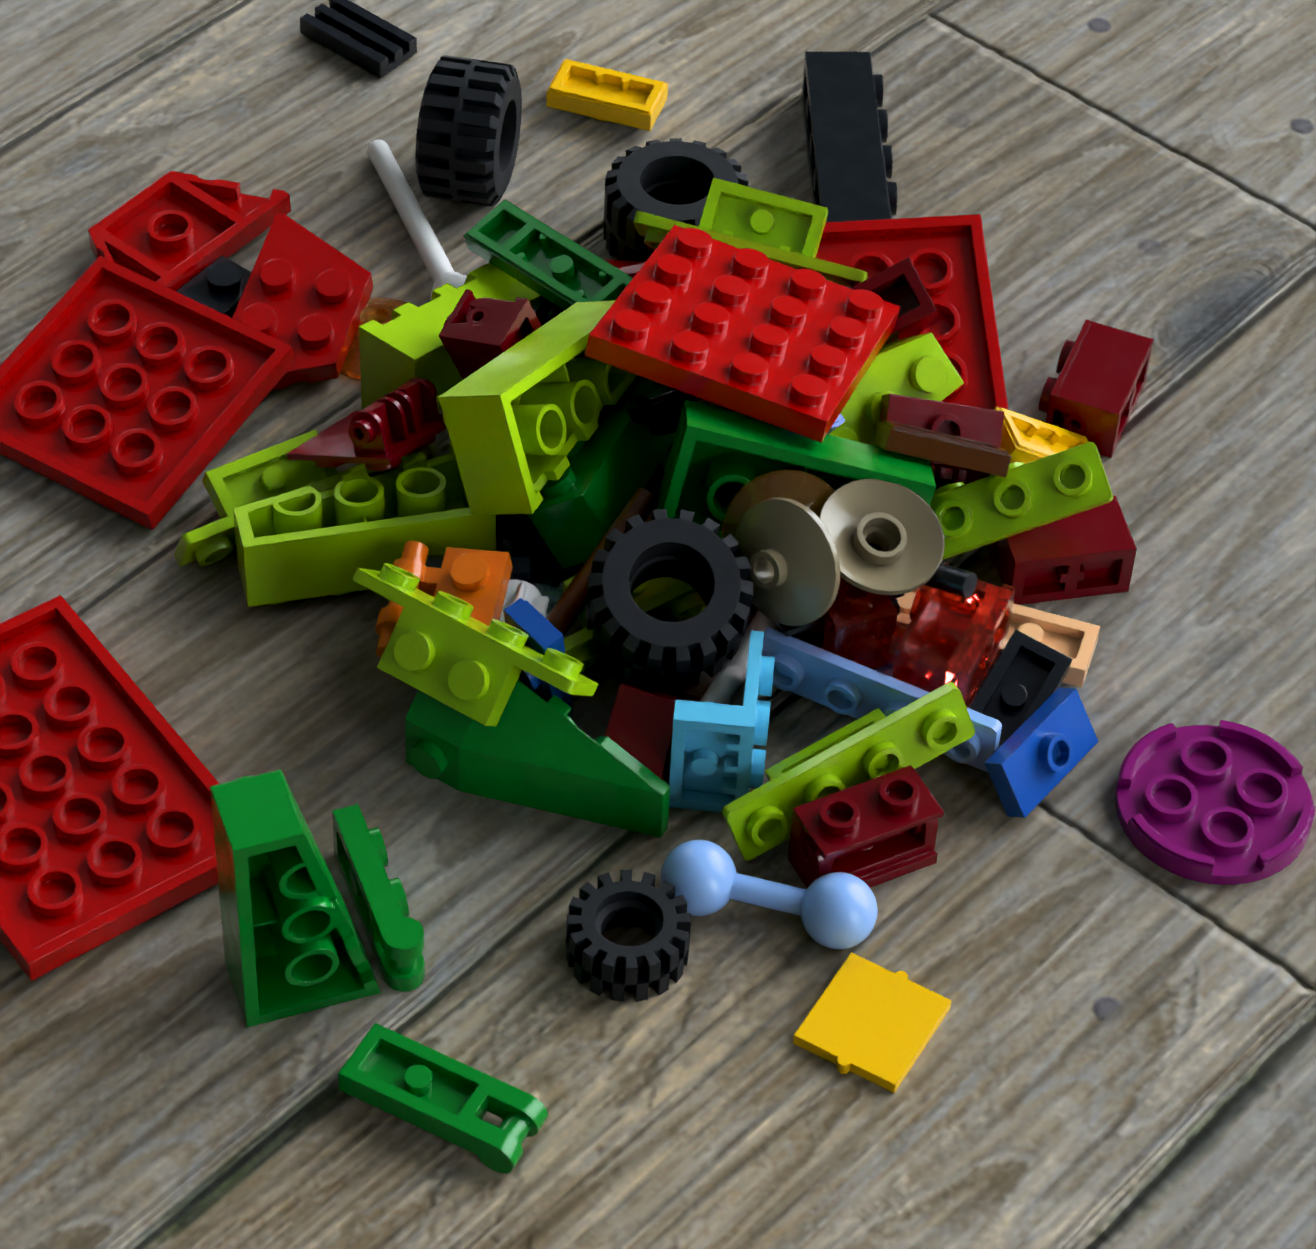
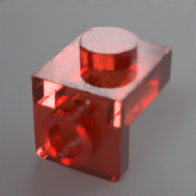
(860, 626)

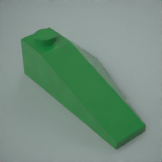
(536, 762)

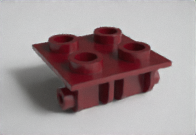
(380, 432)

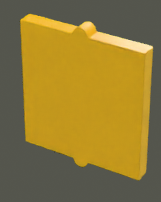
(872, 1022)

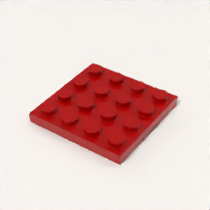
(955, 272)
(744, 332)
(132, 390)

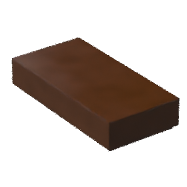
(942, 447)

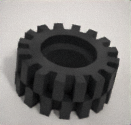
(628, 966)

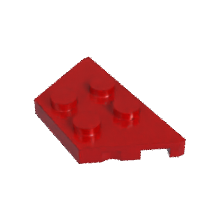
(183, 226)
(306, 299)

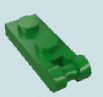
(379, 900)
(442, 1096)

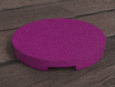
(1214, 802)

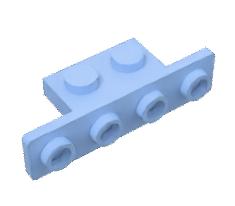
(859, 690)

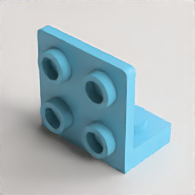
(715, 741)

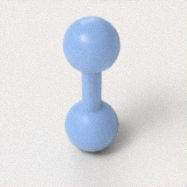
(834, 909)

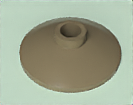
(894, 521)
(790, 561)

